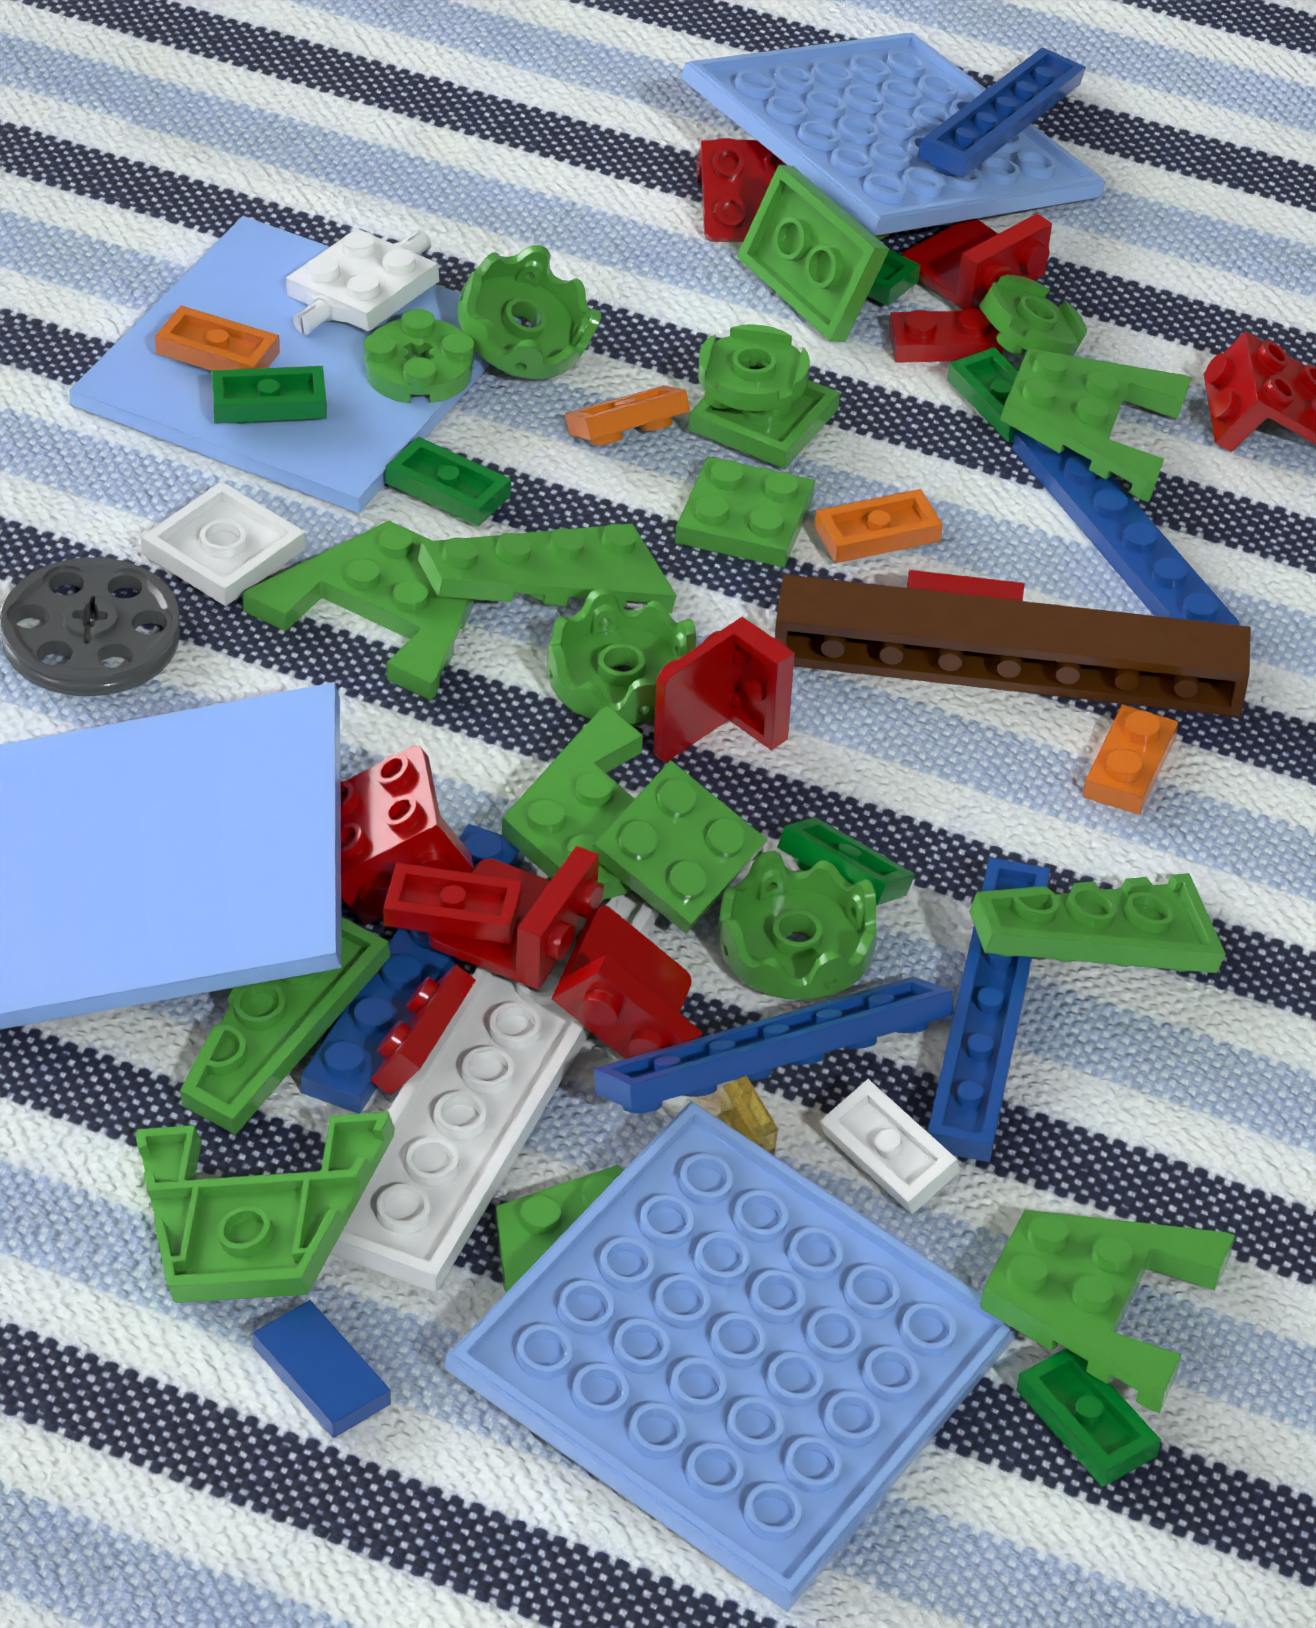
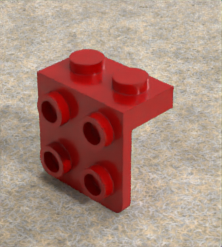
(733, 185)
(971, 256)
(1256, 383)
(730, 677)
(388, 819)
(545, 924)
(625, 988)

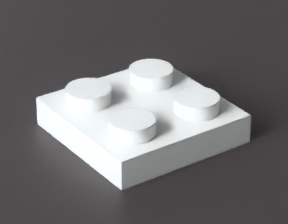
(223, 543)

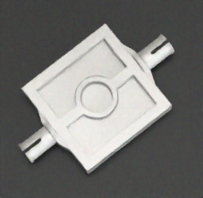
(361, 280)

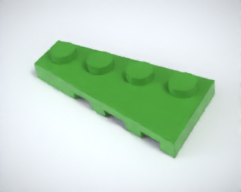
(547, 566)
(1118, 926)
(273, 1029)

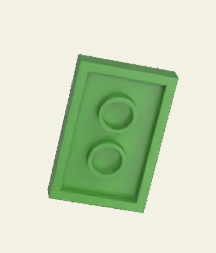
(812, 253)

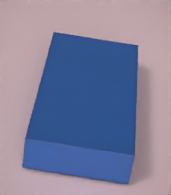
(321, 1368)

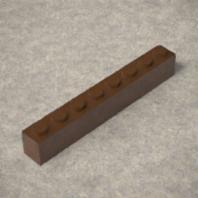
(1015, 645)

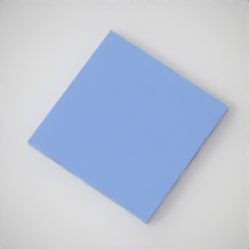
(855, 126)
(246, 283)
(170, 855)
(734, 1352)

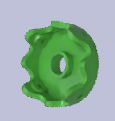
(528, 290)
(605, 638)
(814, 902)

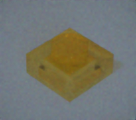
(747, 1114)

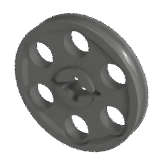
(110, 637)

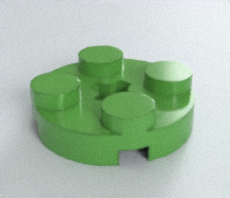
(1030, 320)
(418, 358)
(731, 383)

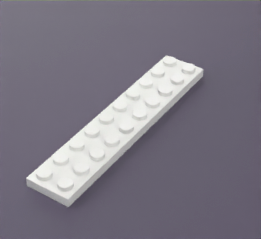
(467, 1119)

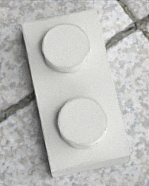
(890, 1146)

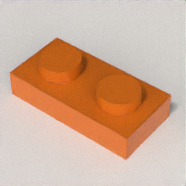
(215, 342)
(647, 409)
(878, 526)
(1130, 759)

